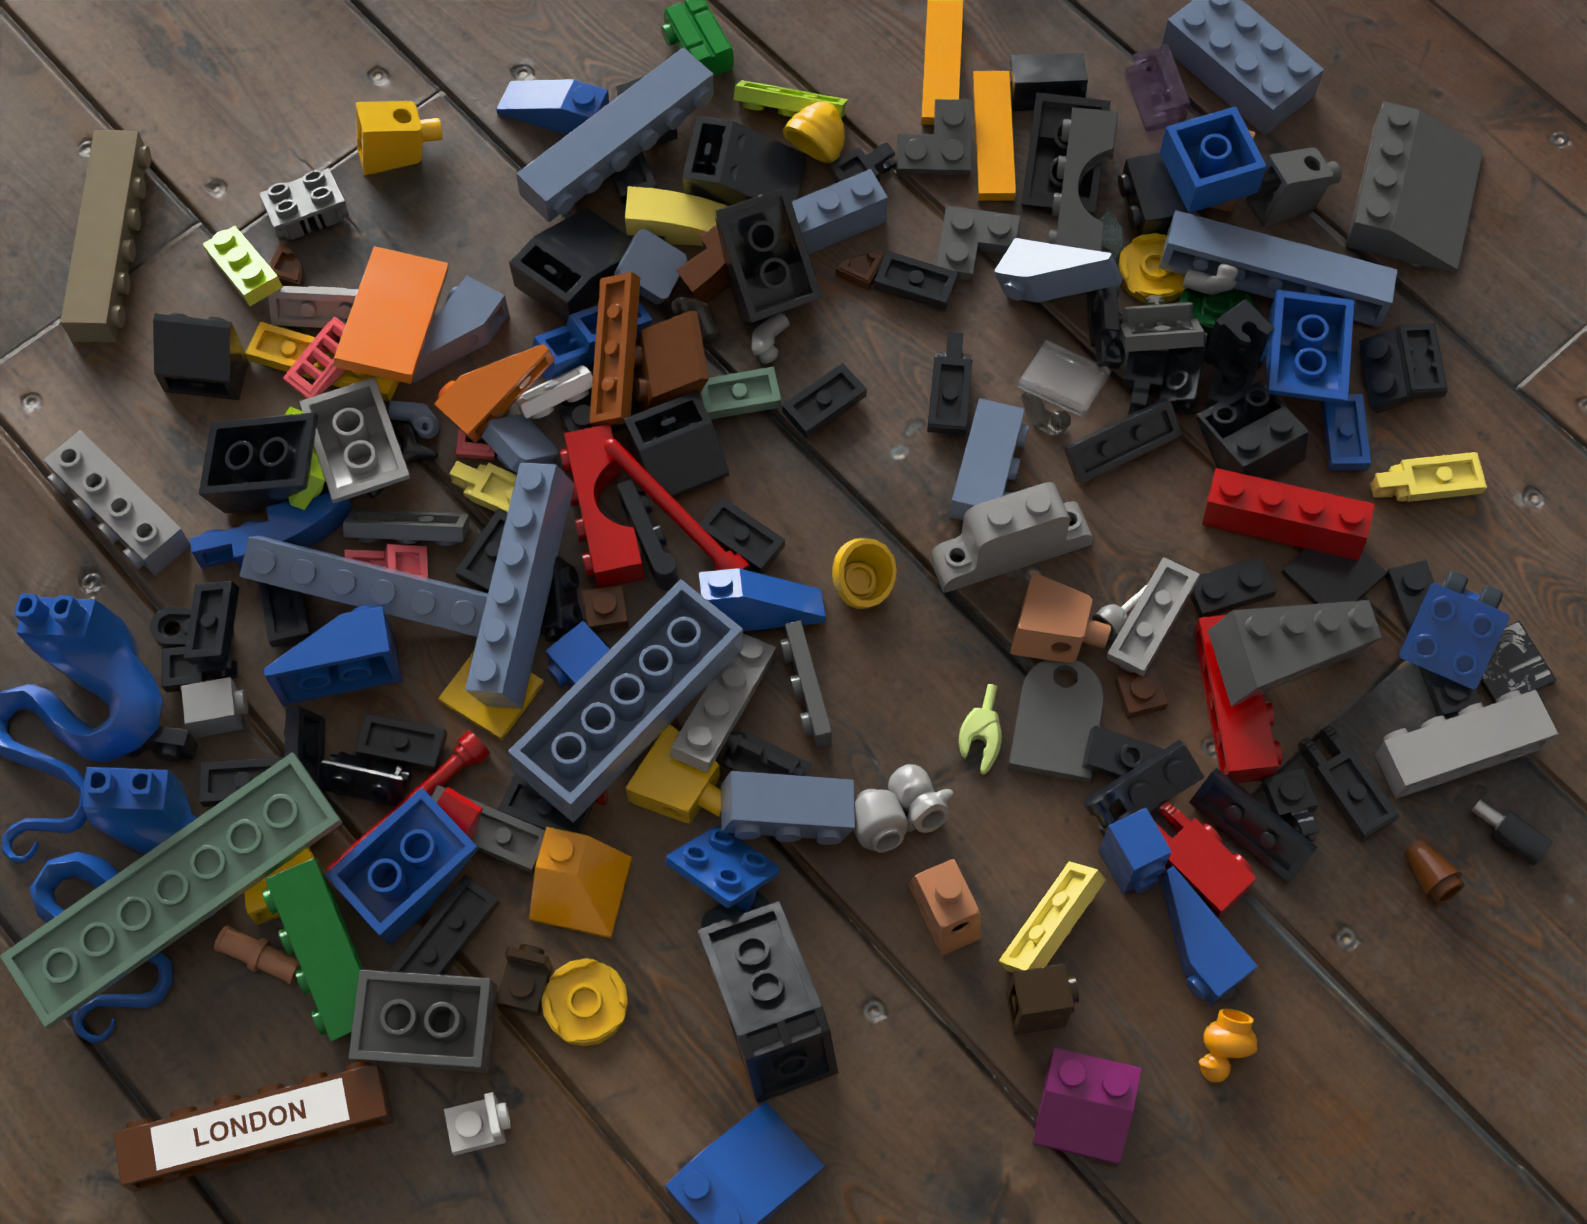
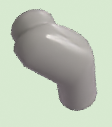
(1211, 284)
(764, 337)

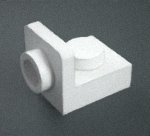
(477, 1124)

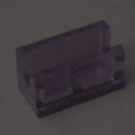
(1157, 89)

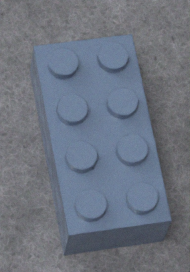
(1243, 60)

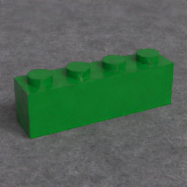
(320, 942)

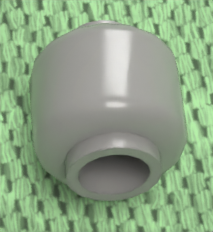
(879, 820)

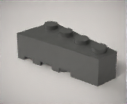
(1284, 643)

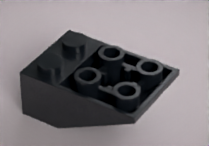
(737, 163)
(567, 261)

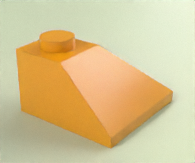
(578, 883)

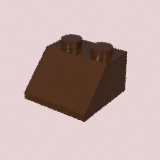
(669, 361)

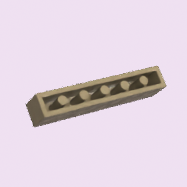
(105, 236)

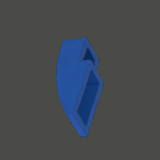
(575, 342)

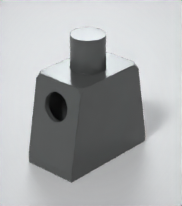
(1292, 185)

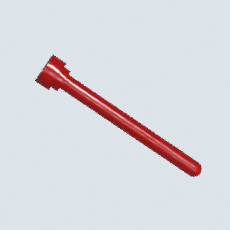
(722, 559)
(467, 752)

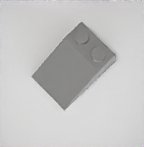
(355, 440)

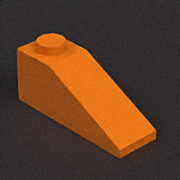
(491, 390)

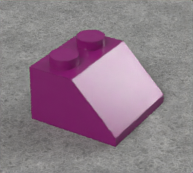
(1086, 1105)

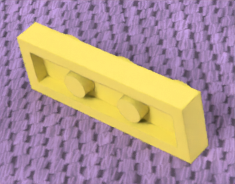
(1053, 918)

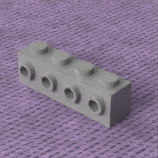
(116, 503)
(1465, 743)

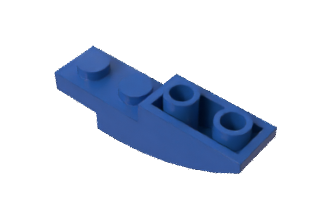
(284, 524)

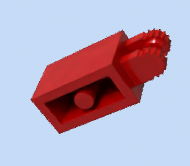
(1205, 862)

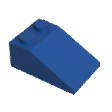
(1310, 346)
(340, 658)
(403, 866)
(745, 1172)

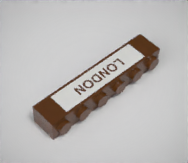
(252, 1127)

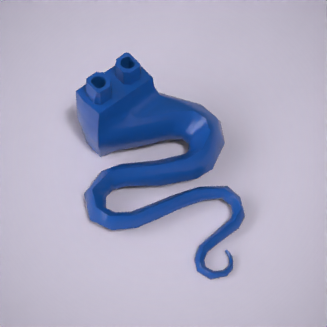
(102, 658)
(139, 812)

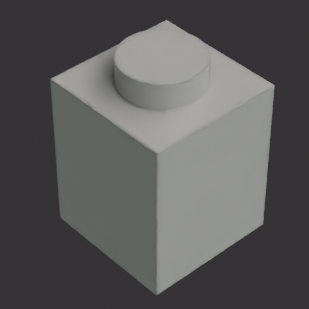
(213, 707)

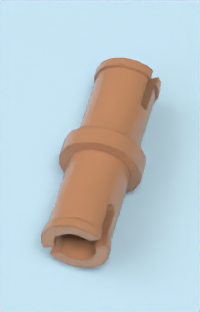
(257, 954)

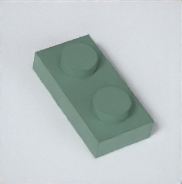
(741, 393)

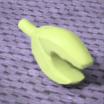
(985, 726)

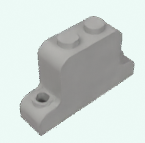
(1010, 536)

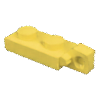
(1431, 478)
(486, 485)

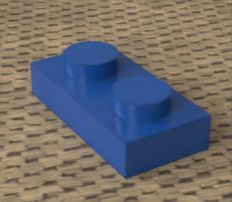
(1346, 434)

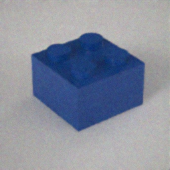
(1212, 159)

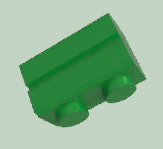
(697, 30)

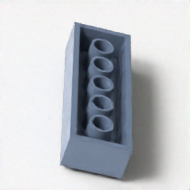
(626, 700)

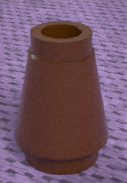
(1434, 873)

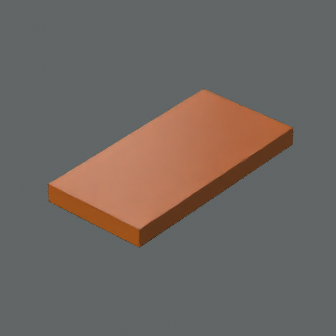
(391, 315)

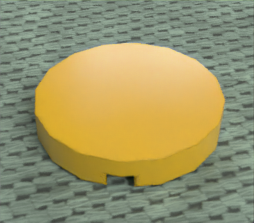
(1141, 270)
(585, 1002)

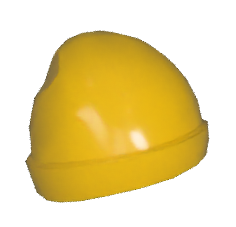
(817, 132)
(864, 573)

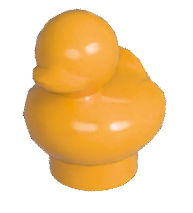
(1227, 1038)

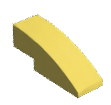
(670, 214)

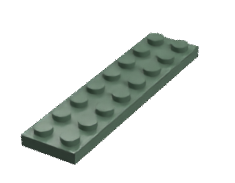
(170, 890)

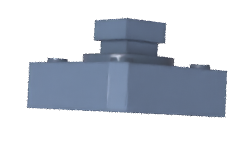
(653, 262)
(518, 441)

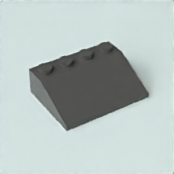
(1415, 190)

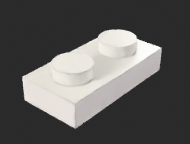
(568, 386)

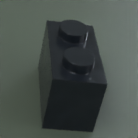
(1149, 194)

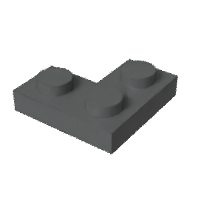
(945, 150)
(973, 230)

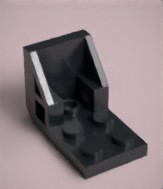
(770, 1001)

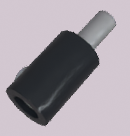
(1515, 833)

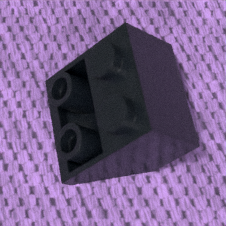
(198, 356)
(1253, 433)
(677, 444)

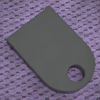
(1056, 721)

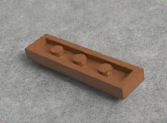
(615, 349)

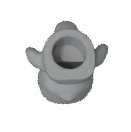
(916, 795)

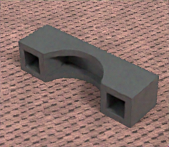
(1090, 142)

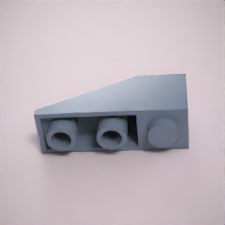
(462, 326)

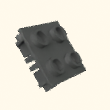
(302, 199)

